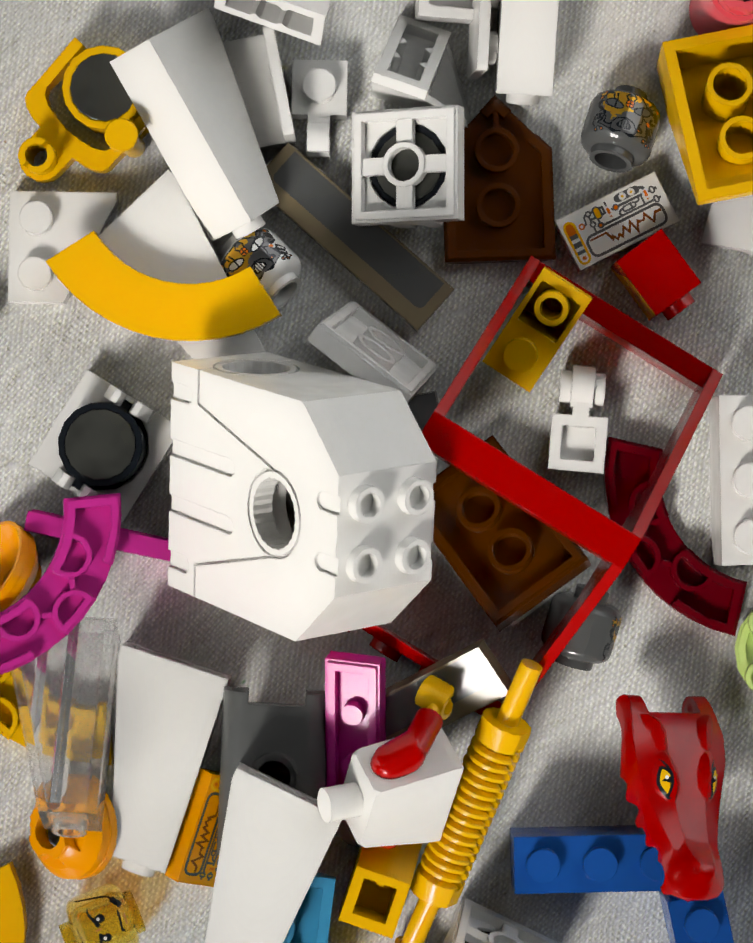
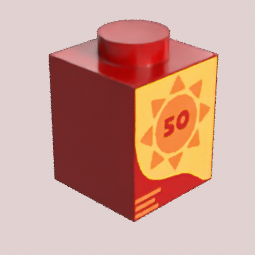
(657, 277)

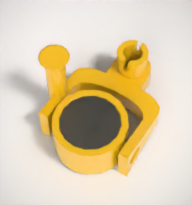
(96, 101)

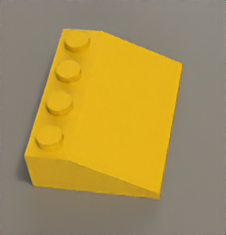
(711, 109)

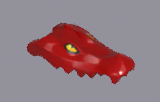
(676, 782)

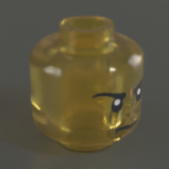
(102, 917)

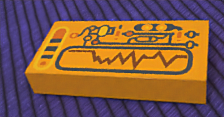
(195, 853)

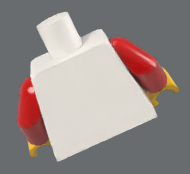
(401, 785)

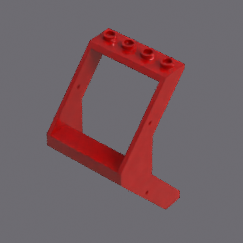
(544, 499)

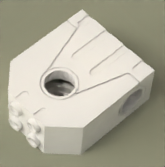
(297, 494)

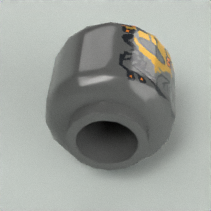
(620, 129)
(594, 638)

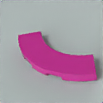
(69, 583)

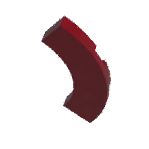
(661, 556)

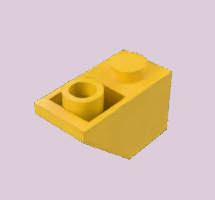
(537, 329)
(379, 887)

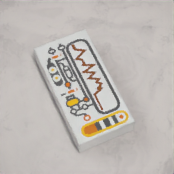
(616, 221)

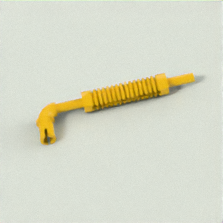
(486, 773)

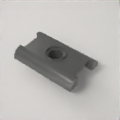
(272, 732)

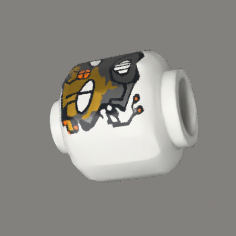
(270, 259)

